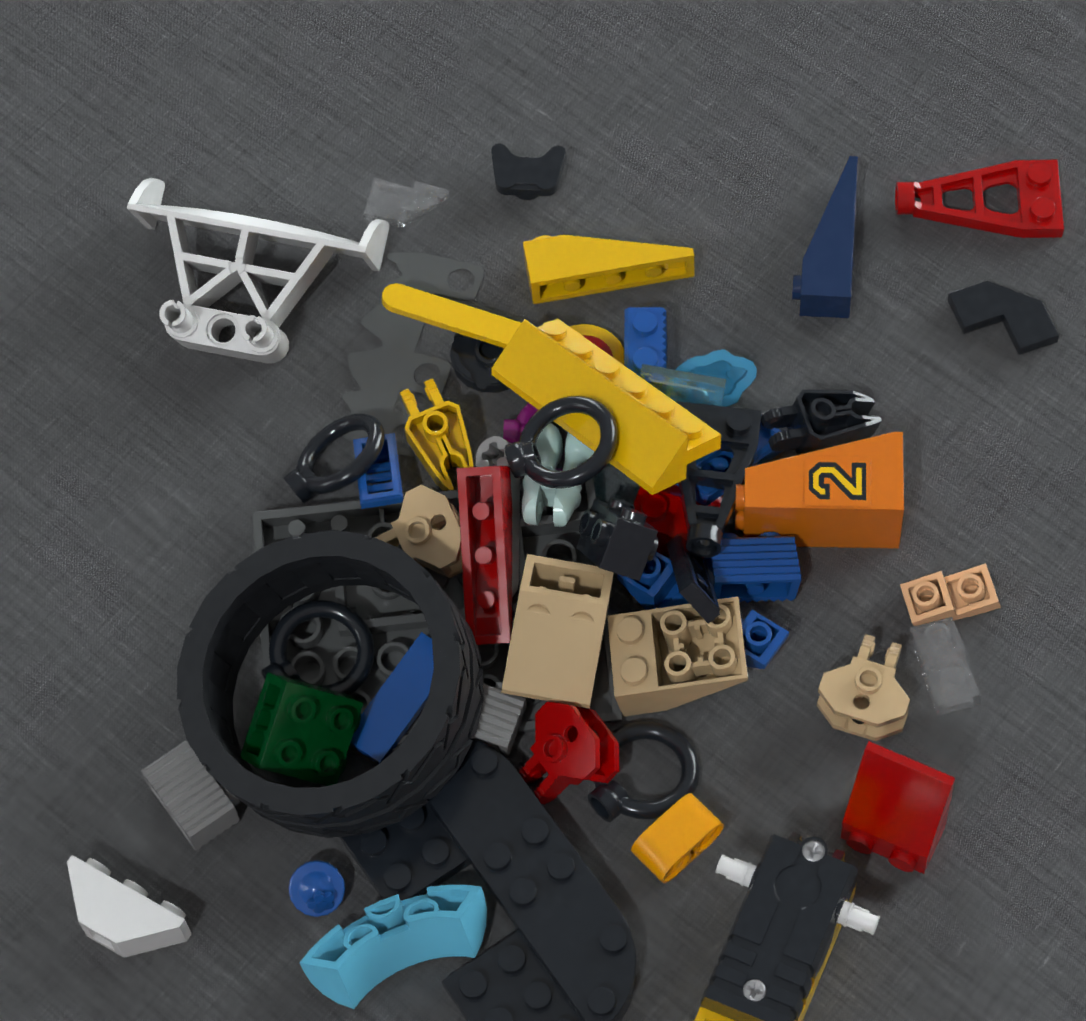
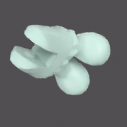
(562, 500)

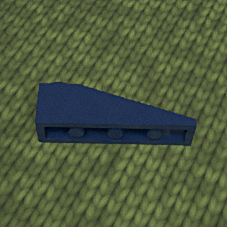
(828, 262)

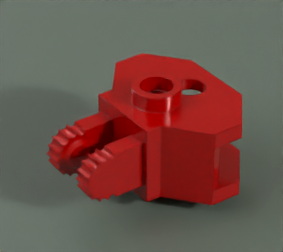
(569, 750)

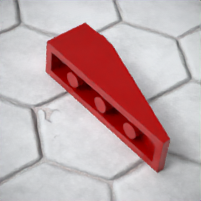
(486, 551)

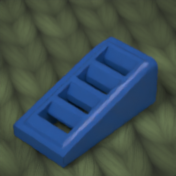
(388, 453)

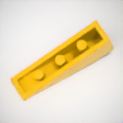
(584, 266)

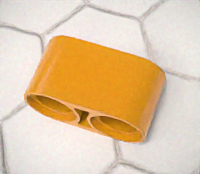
(677, 838)

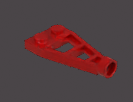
(1037, 195)

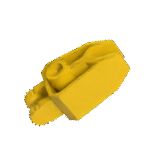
(437, 435)

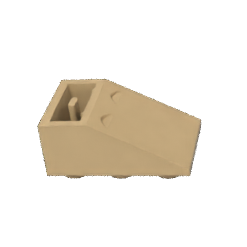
(557, 631)
(674, 656)

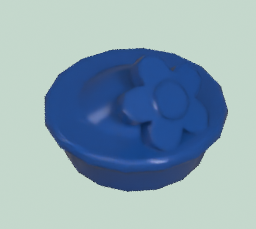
(316, 888)

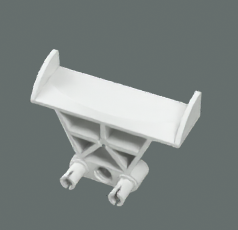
(258, 337)

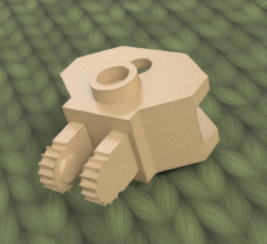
(421, 531)
(866, 694)

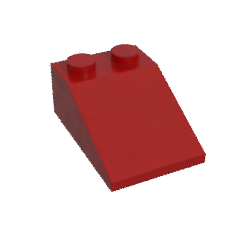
(897, 808)

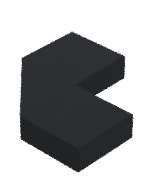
(1021, 315)

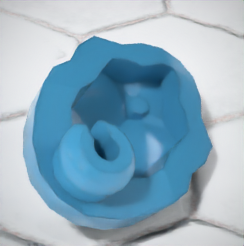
(721, 364)

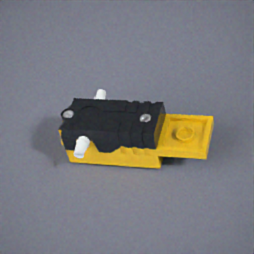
(782, 930)

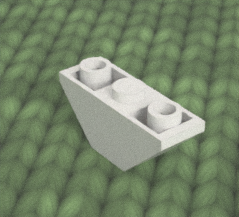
(121, 913)

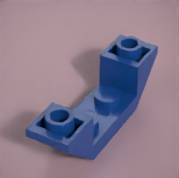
(659, 590)

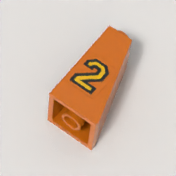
(828, 496)

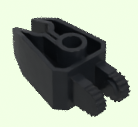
(821, 420)

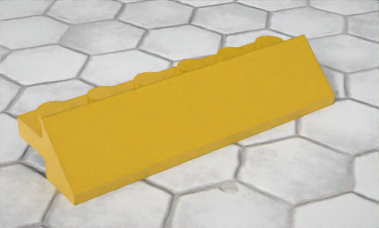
(653, 430)

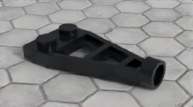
(740, 436)

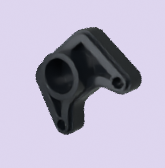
(527, 176)

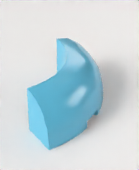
(396, 936)

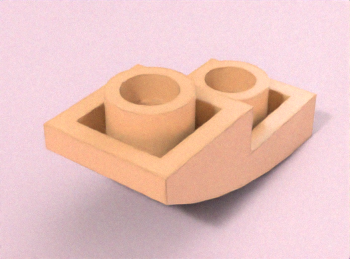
(952, 596)

